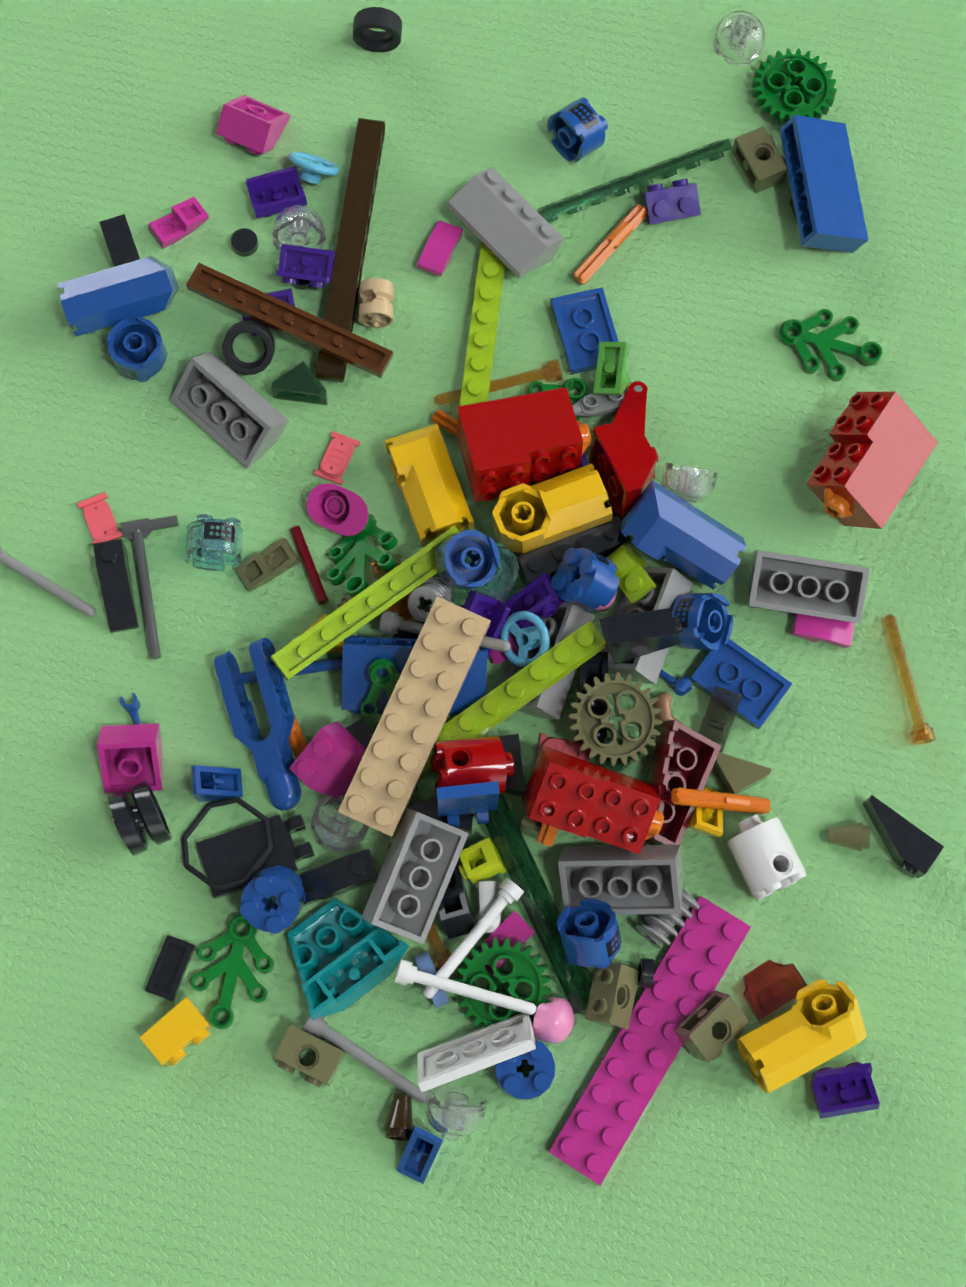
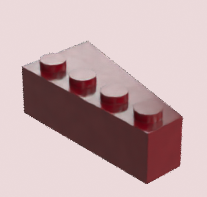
(679, 761)

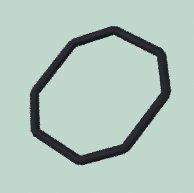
(257, 865)

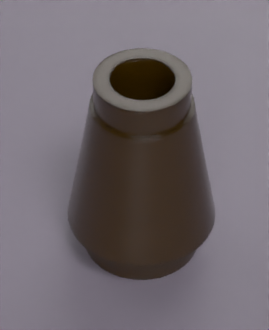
(399, 1119)

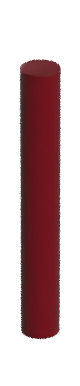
(309, 565)

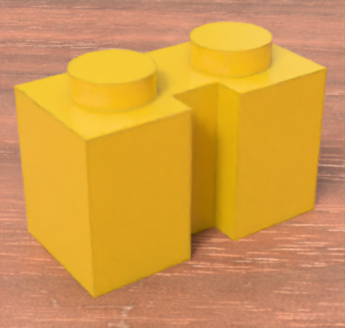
(176, 1032)

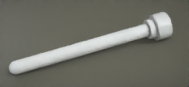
(506, 895)
(409, 974)

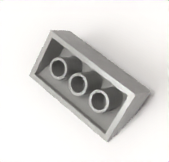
(505, 222)
(228, 409)
(668, 585)
(807, 586)
(559, 626)
(414, 876)
(623, 878)

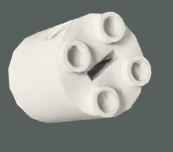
(765, 856)

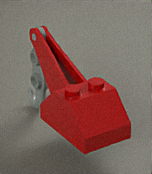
(620, 448)

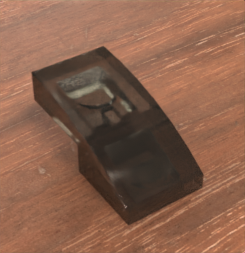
(720, 715)

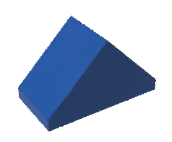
(216, 783)
(419, 1155)

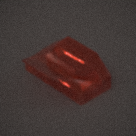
(771, 987)

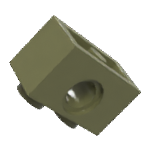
(759, 173)
(612, 996)
(697, 1028)
(297, 1041)

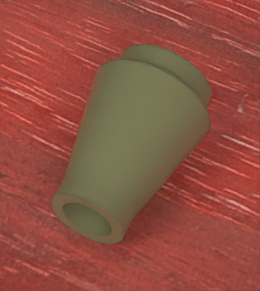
(851, 836)

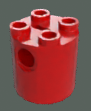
(471, 762)

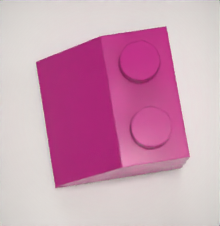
(251, 124)
(130, 756)
(329, 761)

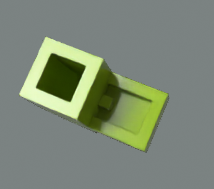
(631, 572)

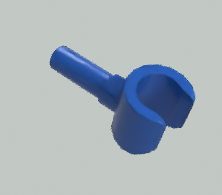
(680, 686)
(132, 708)

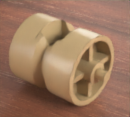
(376, 300)

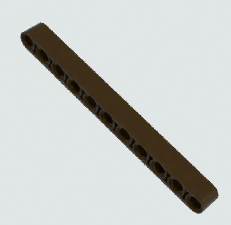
(352, 239)

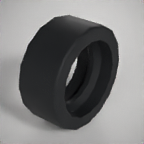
(380, 19)
(243, 367)

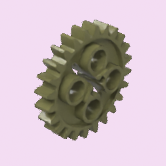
(640, 715)

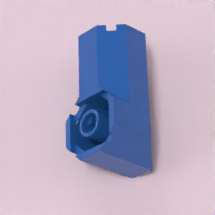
(118, 294)
(683, 536)

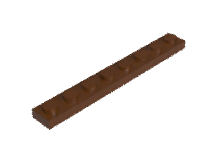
(289, 320)

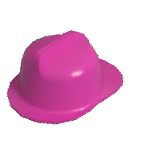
(337, 509)

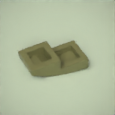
(268, 565)

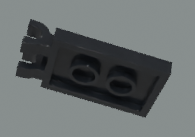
(235, 853)

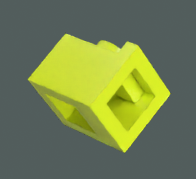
(479, 853)

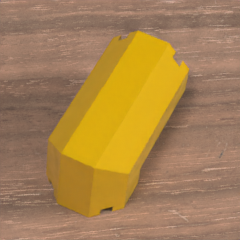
(428, 483)
(550, 510)
(803, 1037)

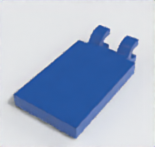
(467, 799)

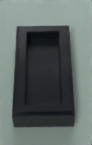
(170, 968)

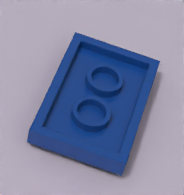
(582, 324)
(744, 674)

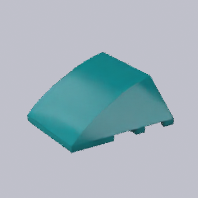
(341, 957)

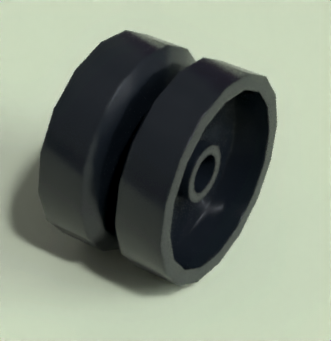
(135, 820)

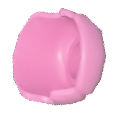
(553, 1021)

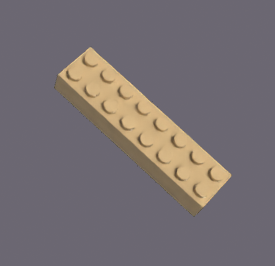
(414, 716)

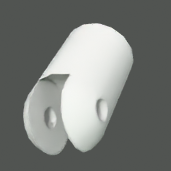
(485, 896)

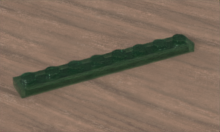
(641, 177)
(537, 902)

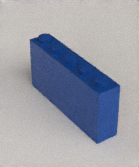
(823, 184)
(363, 650)

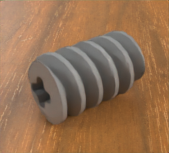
(424, 596)
(662, 924)

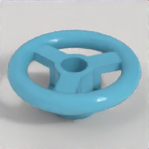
(312, 166)
(537, 637)

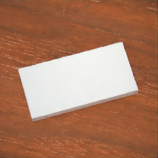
(475, 1051)

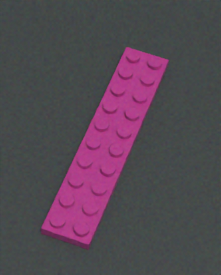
(645, 1051)

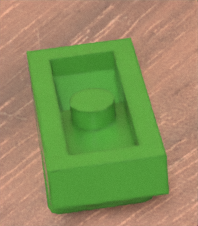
(611, 369)

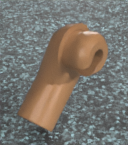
(664, 703)

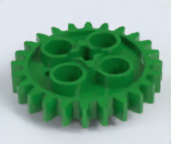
(793, 86)
(524, 969)

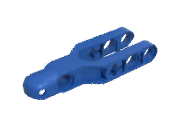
(273, 754)

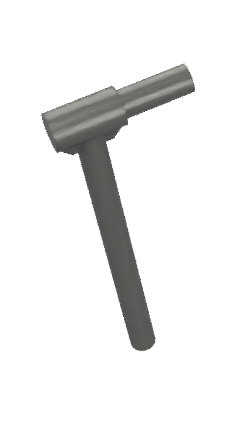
(137, 531)

